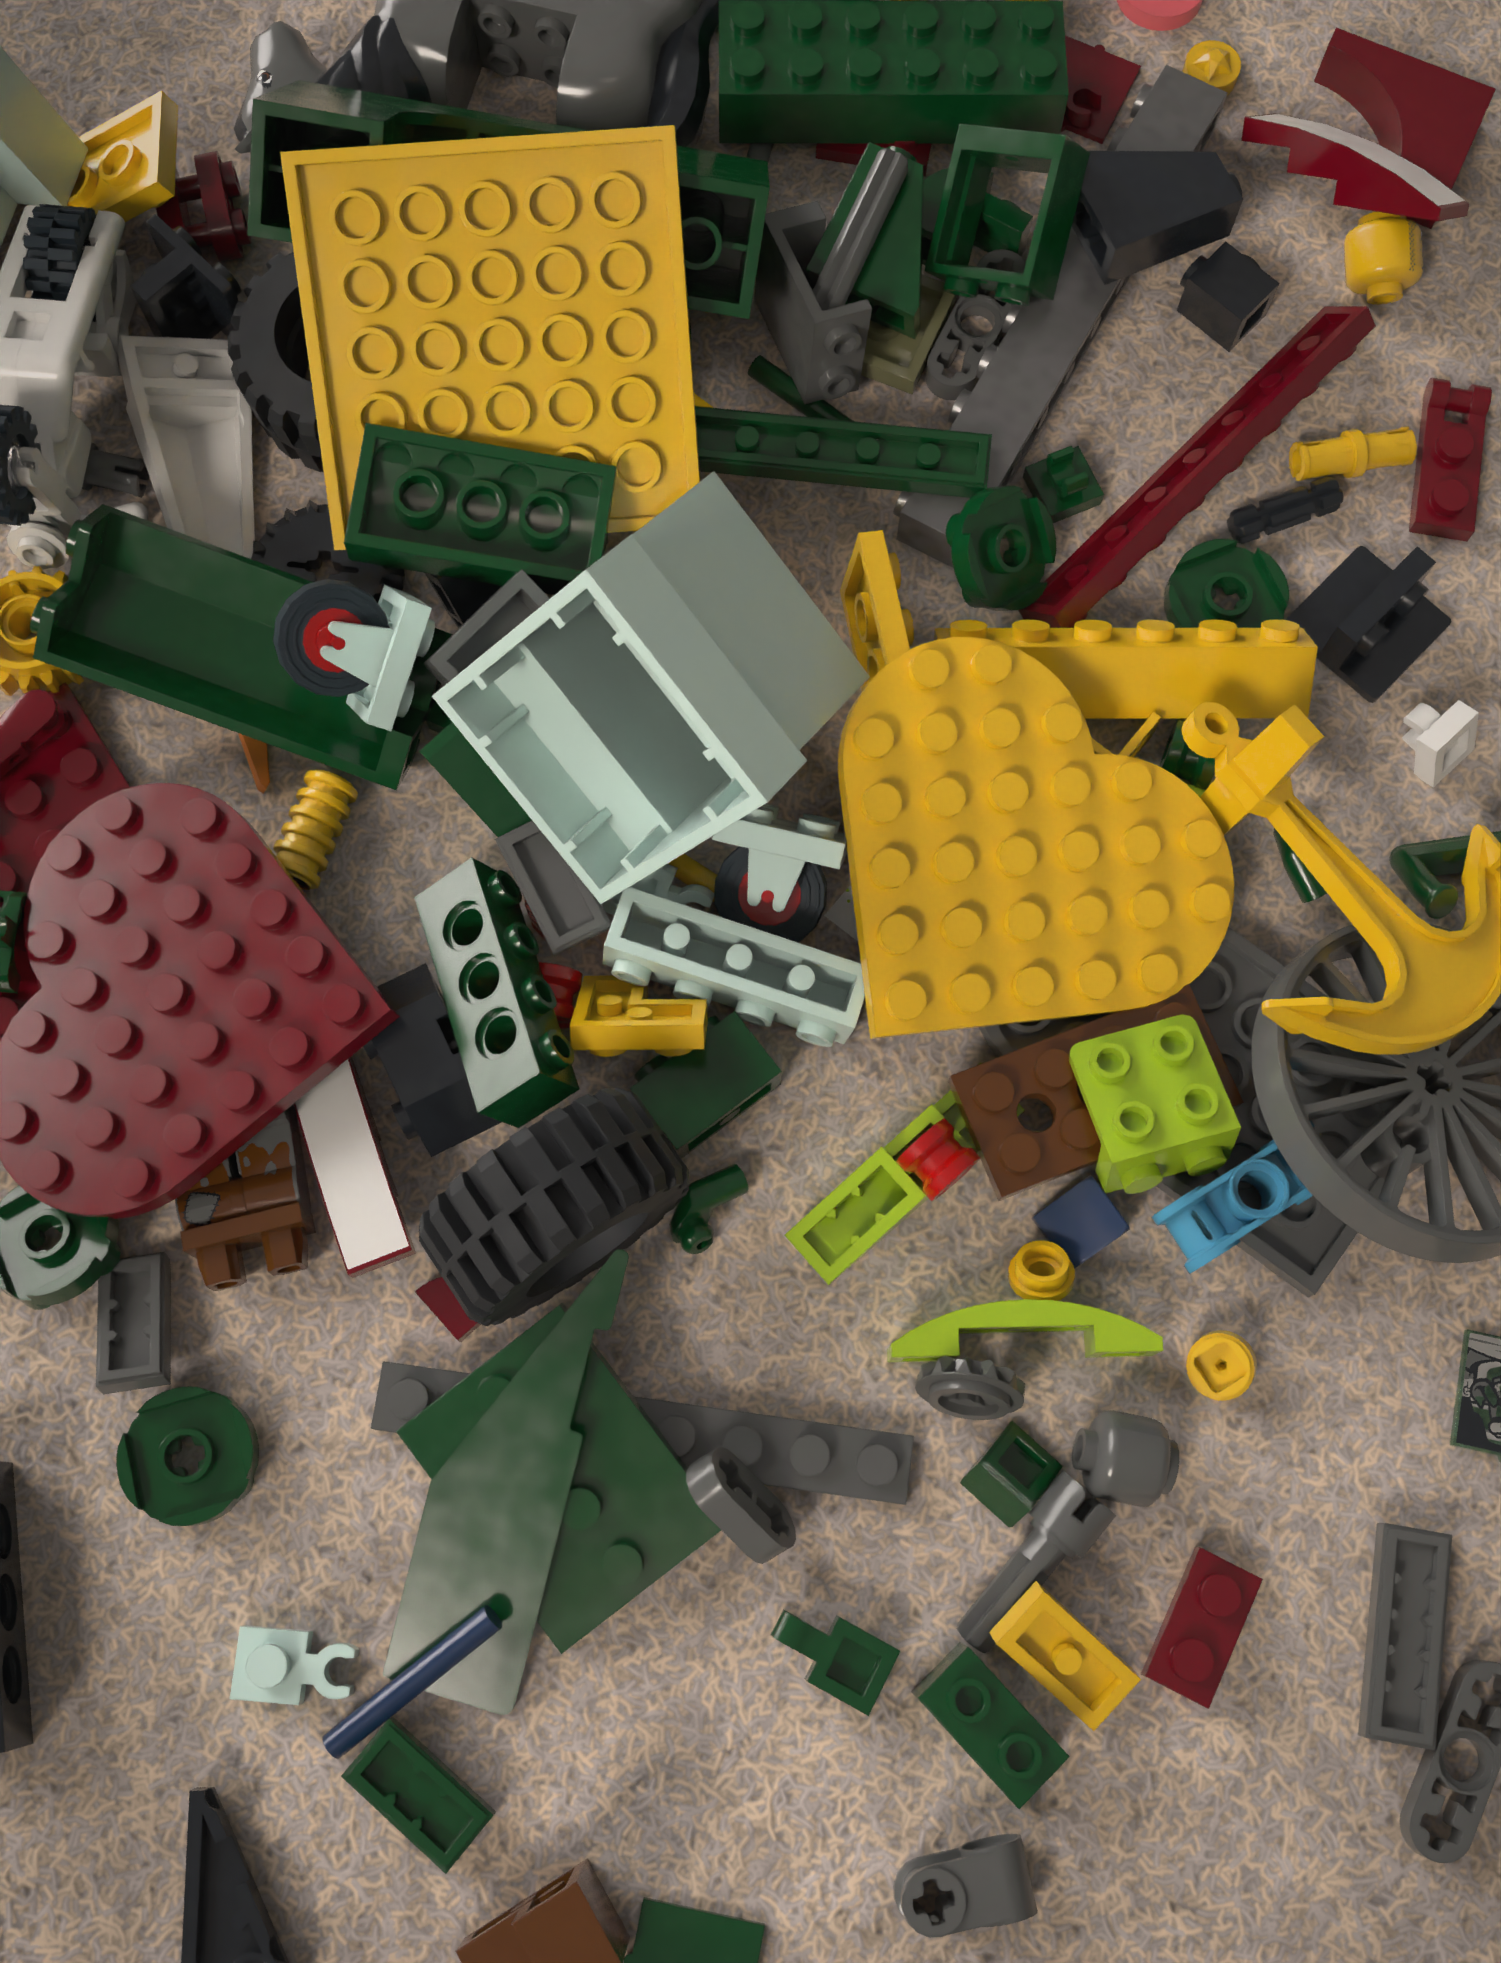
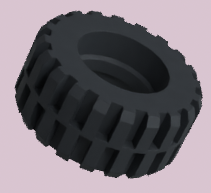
(273, 360)
(552, 1205)

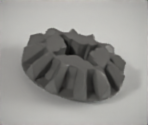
(970, 1388)

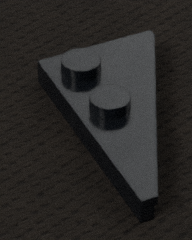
(221, 1900)

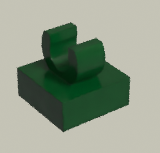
(1064, 483)

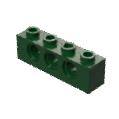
(496, 994)

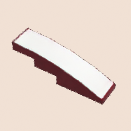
(1364, 170)
(353, 1172)

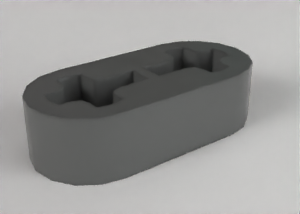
(740, 1505)

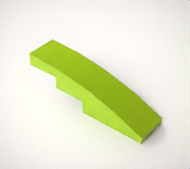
(871, 1198)

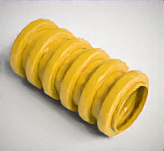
(314, 825)

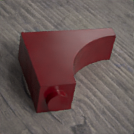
(1407, 103)

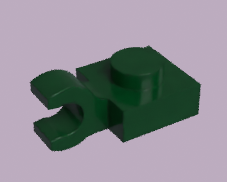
(846, 1659)

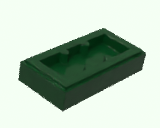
(418, 1794)

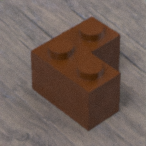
(557, 1924)

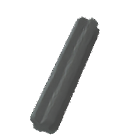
(860, 229)

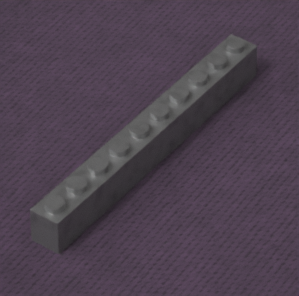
(1050, 337)

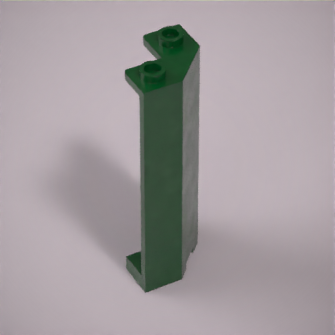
(198, 637)

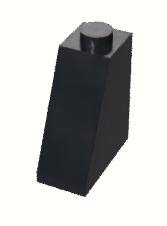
(1152, 207)

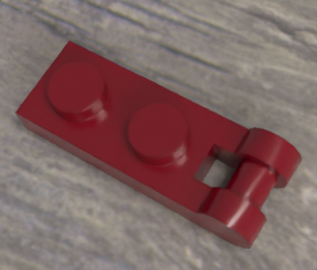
(1449, 461)

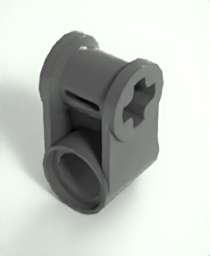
(982, 1884)

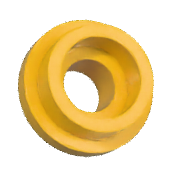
(1041, 1271)

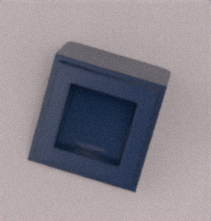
(1081, 1221)

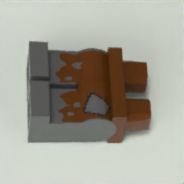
(250, 1203)

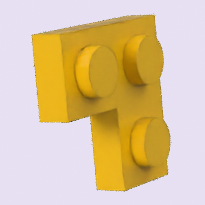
(620, 1017)

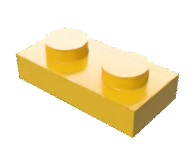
(1064, 1656)

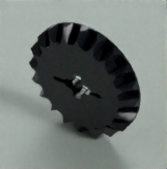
(305, 539)

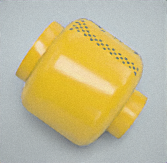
(1383, 257)

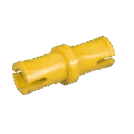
(1352, 453)

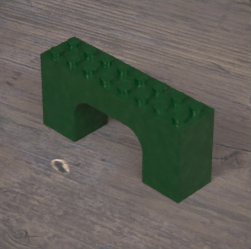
(719, 192)

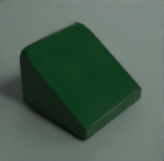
(1011, 1475)

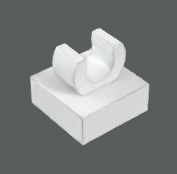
(1440, 740)

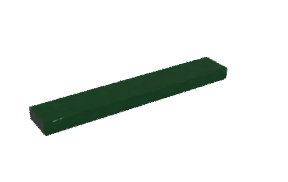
(842, 452)

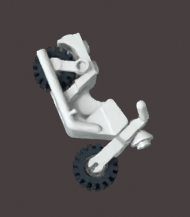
(61, 332)

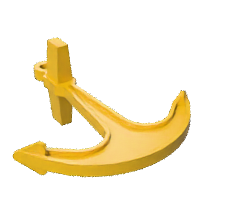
(1432, 976)

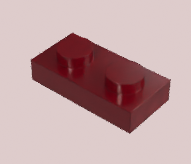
(1201, 1627)

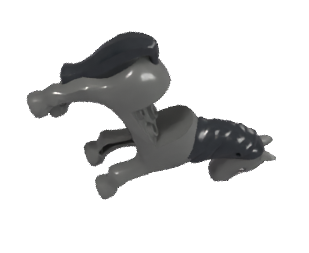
(608, 58)

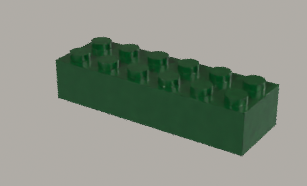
(888, 69)

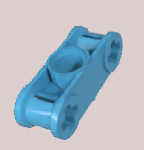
(1215, 1218)

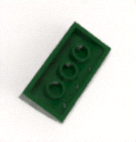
(476, 509)

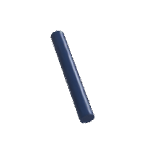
(412, 1682)

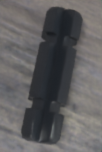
(1285, 510)

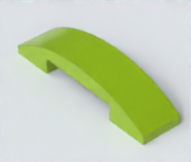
(1104, 1331)

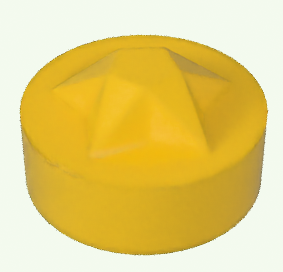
(1214, 64)
(1221, 1365)

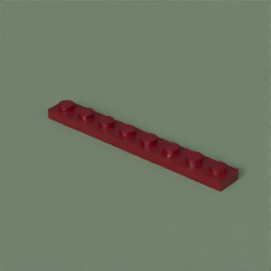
(1199, 465)

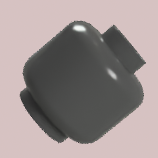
(1126, 1458)

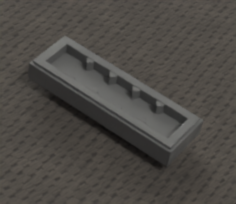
(1405, 1636)

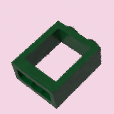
(962, 201)

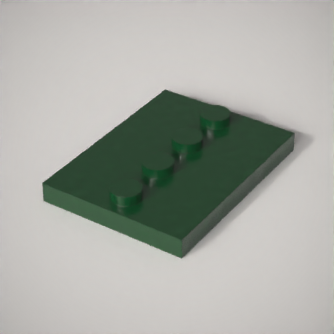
(628, 1496)

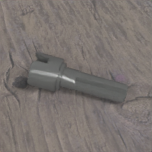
(1054, 1536)

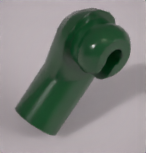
(692, 1214)

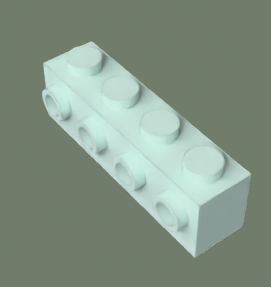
(734, 966)

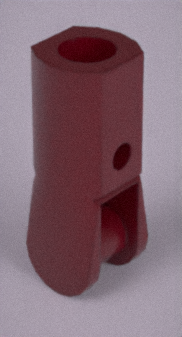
(27, 726)

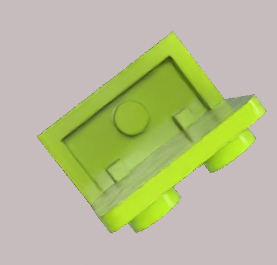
(1154, 1104)

